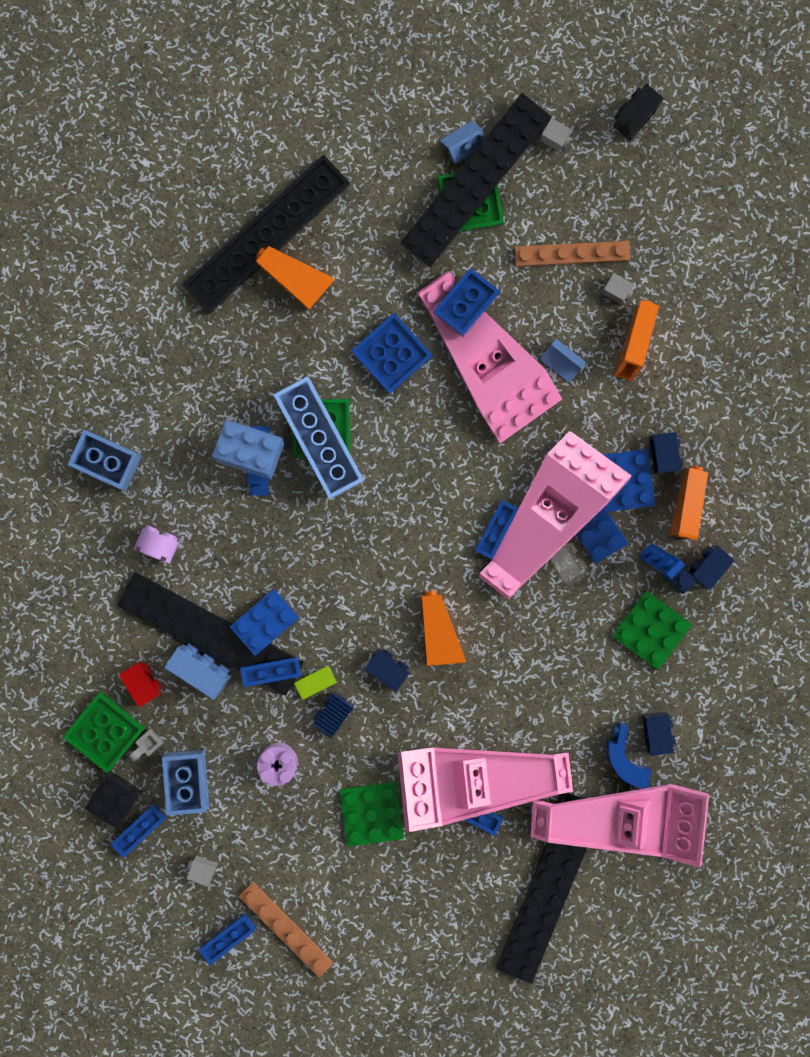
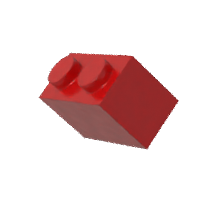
(141, 683)

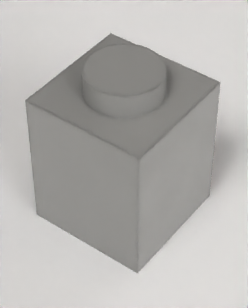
(556, 135)
(618, 289)
(201, 870)

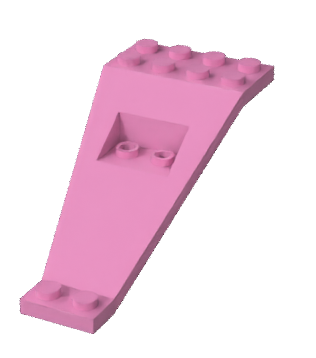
(508, 388)
(574, 484)
(441, 784)
(664, 823)

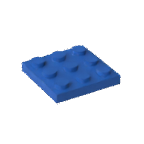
(392, 353)
(639, 489)

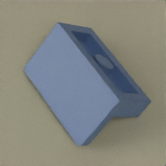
(463, 141)
(562, 360)

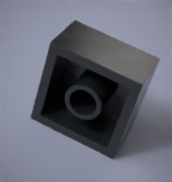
(637, 111)
(113, 799)

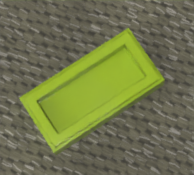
(315, 682)

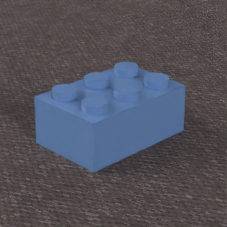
(248, 449)
(105, 460)
(199, 670)
(185, 782)

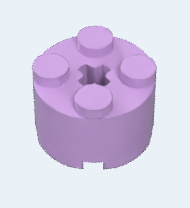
(156, 545)
(277, 775)

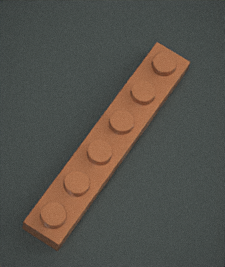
(572, 253)
(286, 929)

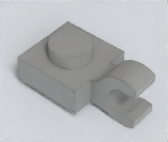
(147, 743)

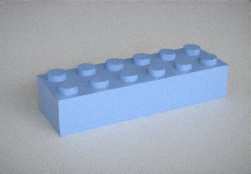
(318, 437)

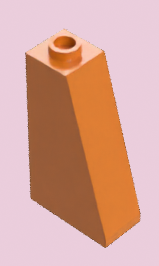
(294, 276)
(637, 340)
(689, 504)
(440, 637)

